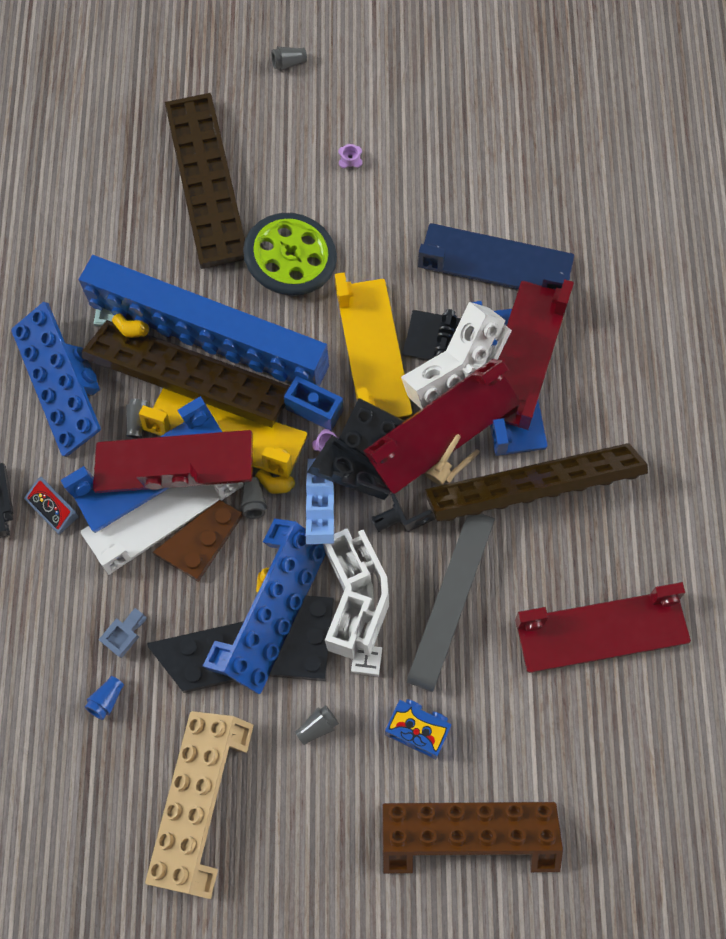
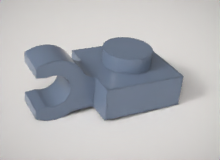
(120, 635)

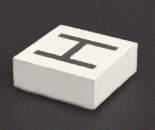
(366, 664)

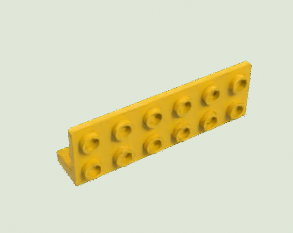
(372, 344)
(273, 448)

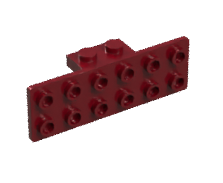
(173, 461)

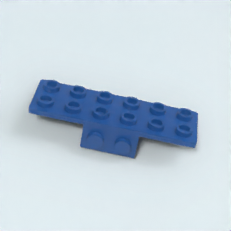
(59, 378)

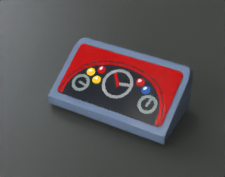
(50, 506)

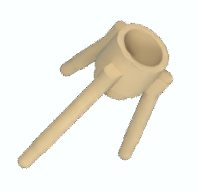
(441, 471)

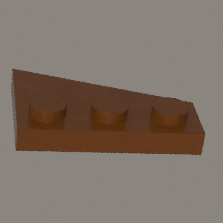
(200, 541)

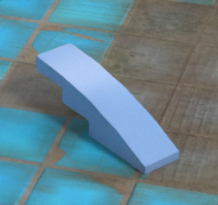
(319, 509)

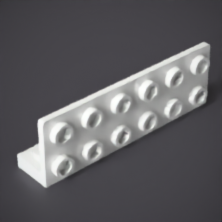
(152, 522)

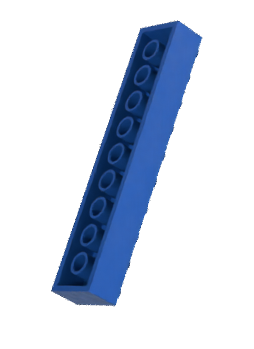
(204, 322)

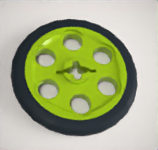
(280, 281)

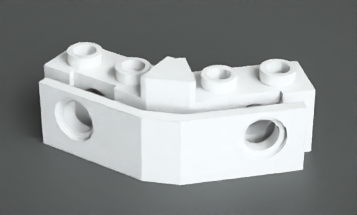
(462, 356)
(358, 596)

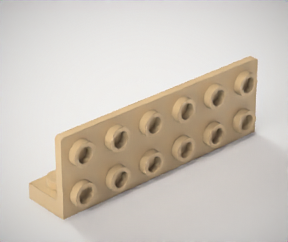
(191, 803)

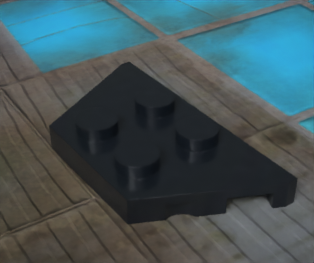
(186, 654)

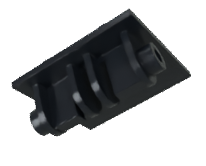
(430, 333)
(367, 426)

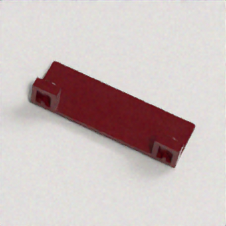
(528, 350)
(427, 434)
(602, 629)

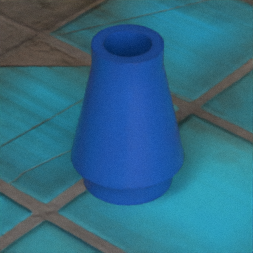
(104, 698)

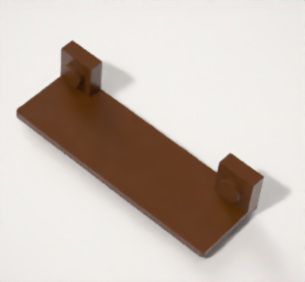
(471, 830)

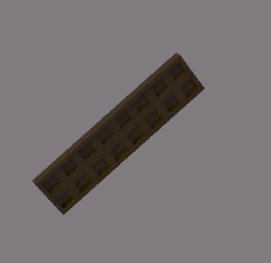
(206, 180)
(188, 374)
(535, 482)

